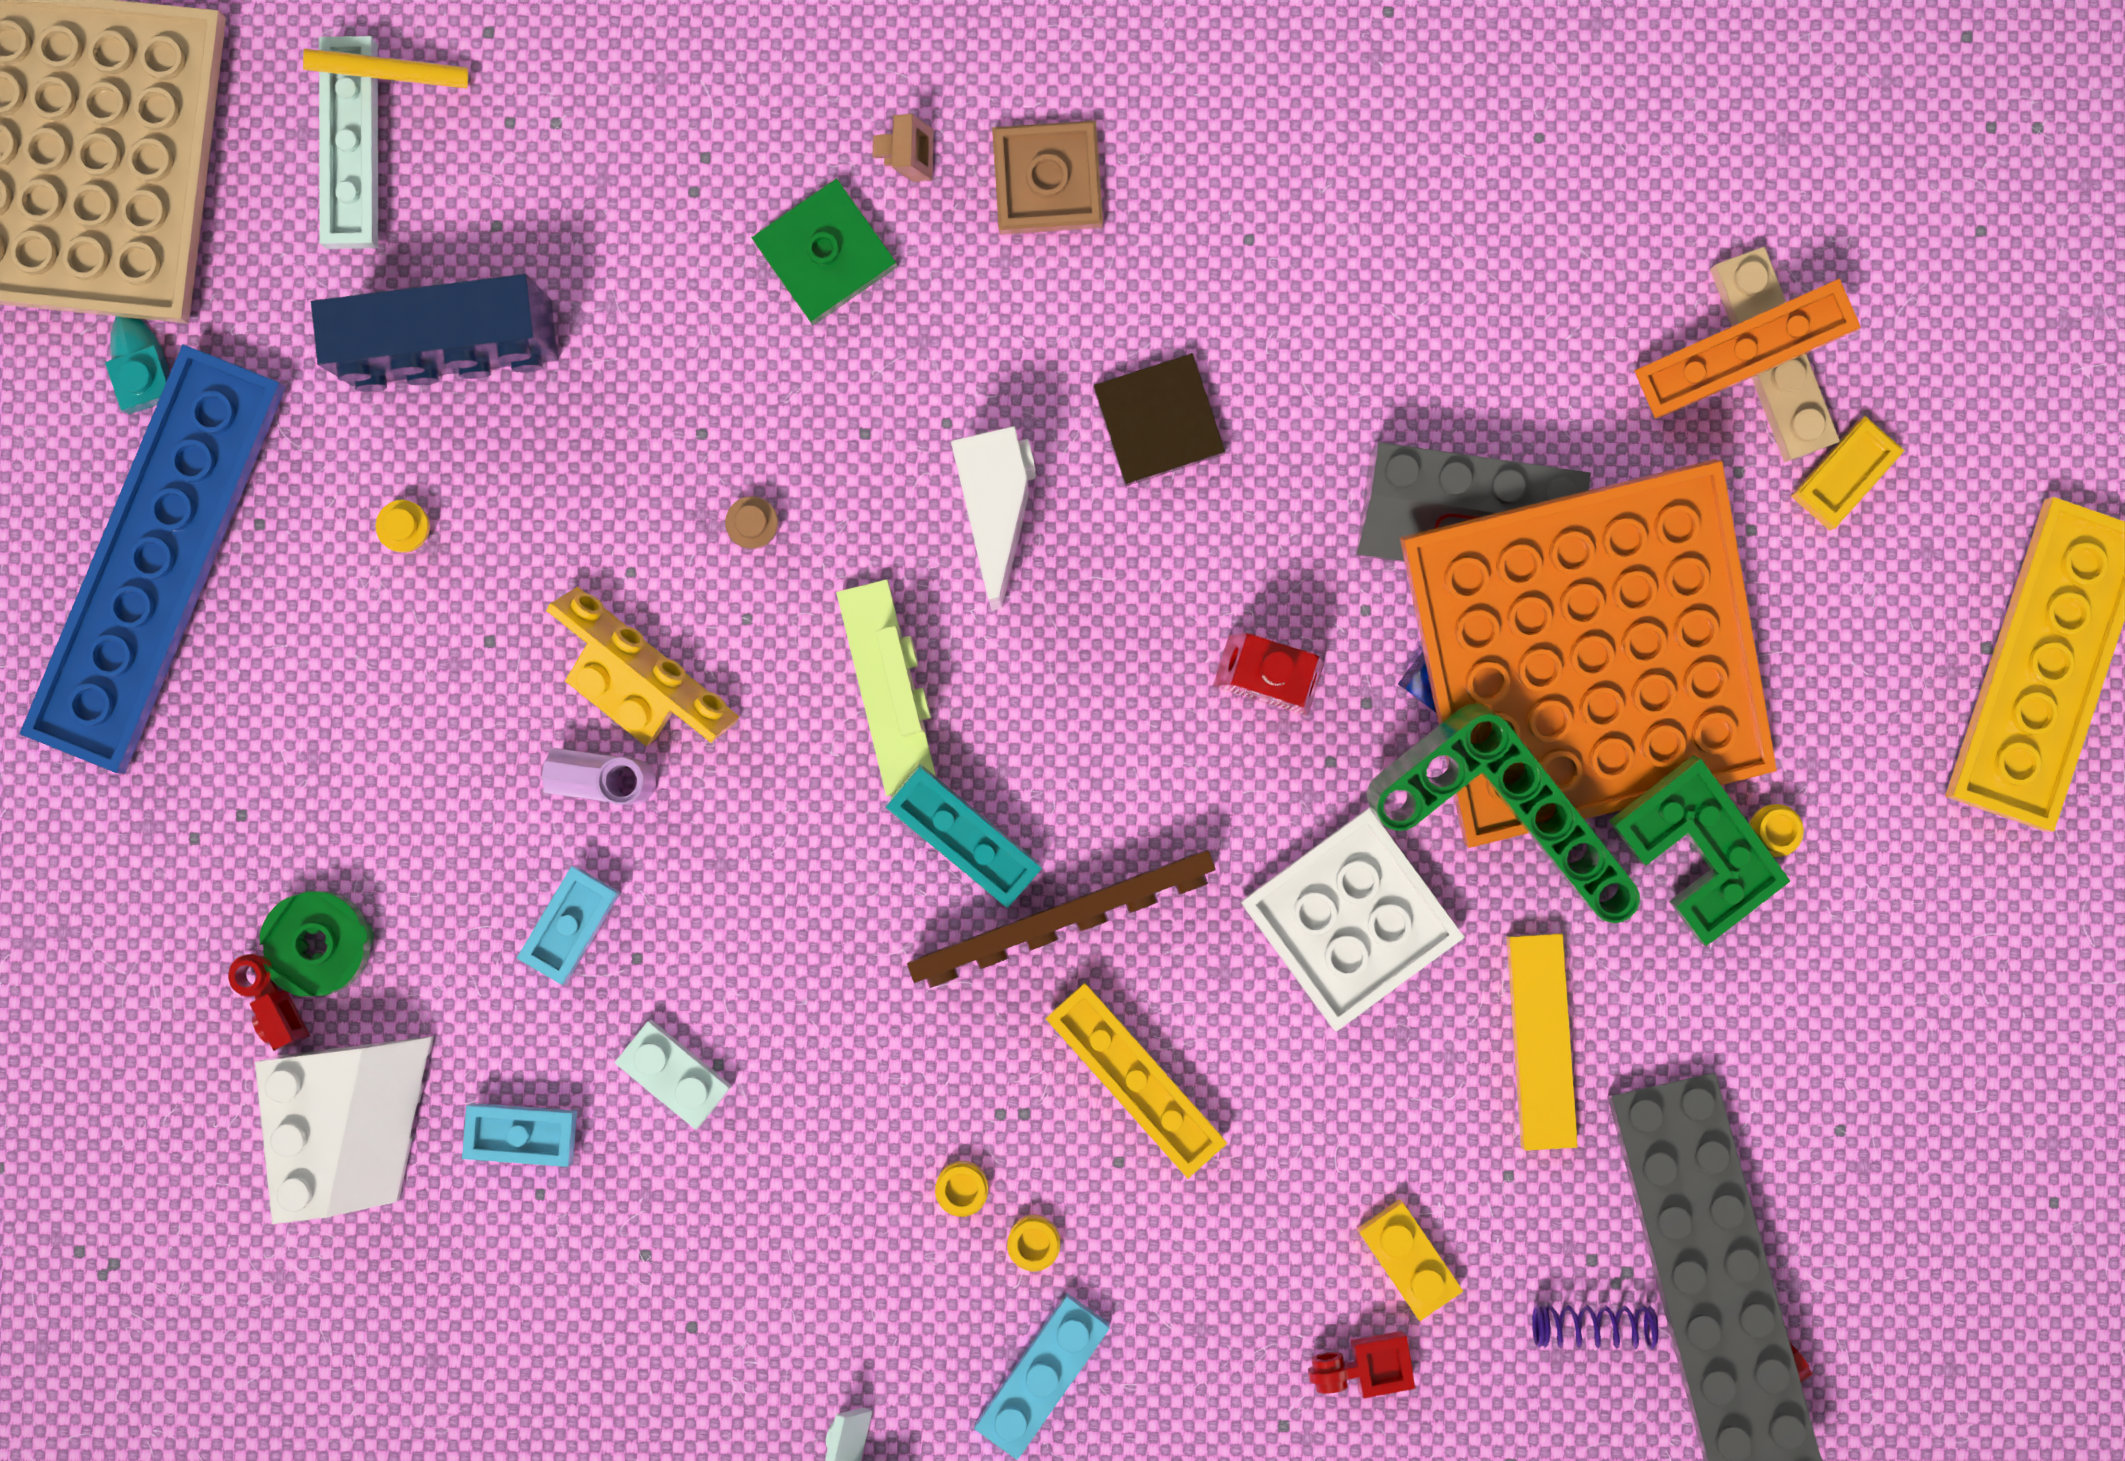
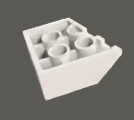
(339, 1126)

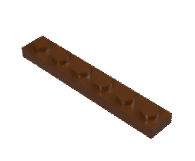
(1041, 927)

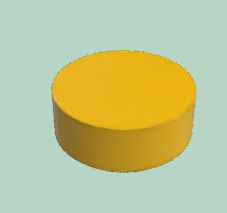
(961, 1188)
(1033, 1243)

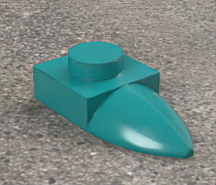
(136, 365)

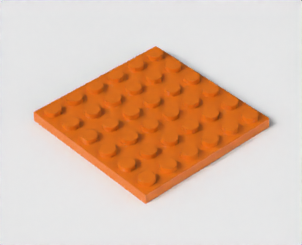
(1600, 636)

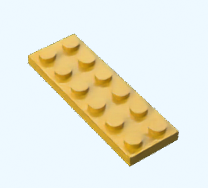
(2046, 668)

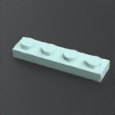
(348, 151)

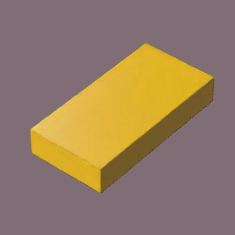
(1847, 473)

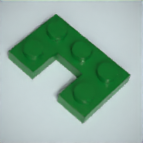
(1697, 806)

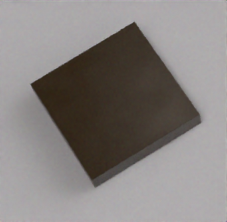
(1158, 419)

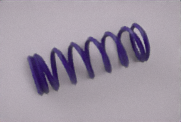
(1542, 1329)

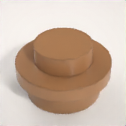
(751, 522)

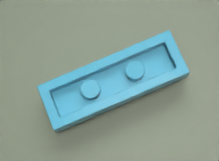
(1042, 1376)

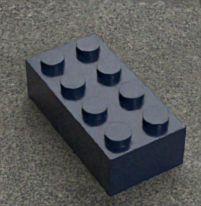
(435, 332)

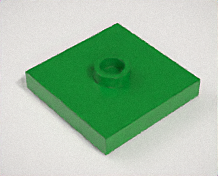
(824, 252)

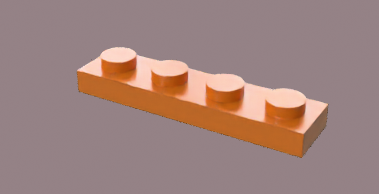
(1748, 349)

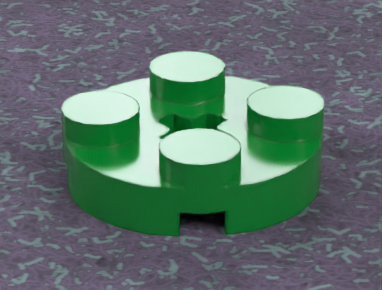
(346, 940)

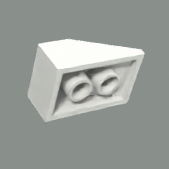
(996, 494)

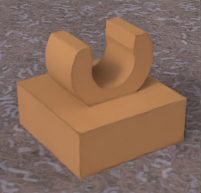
(908, 148)

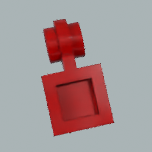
(275, 1013)
(1379, 1364)

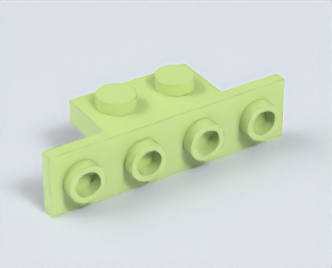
(886, 683)

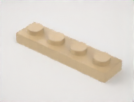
(1789, 390)

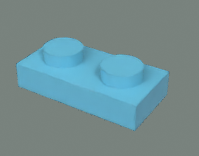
(568, 925)
(519, 1134)

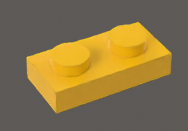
(1410, 1260)

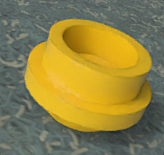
(402, 526)
(1778, 828)

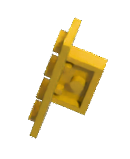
(633, 678)

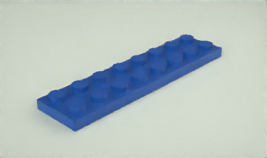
(153, 560)

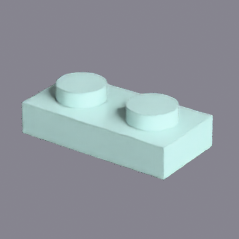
(673, 1074)

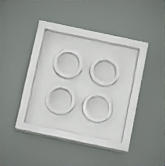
(1352, 919)

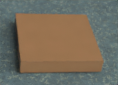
(1047, 177)

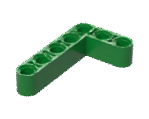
(1522, 797)

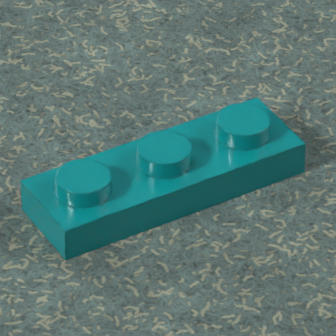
(963, 836)

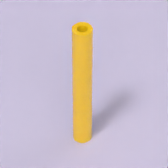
(385, 68)

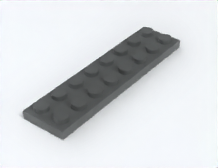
(1713, 1273)

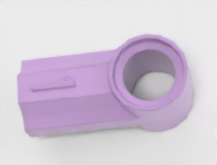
(595, 776)

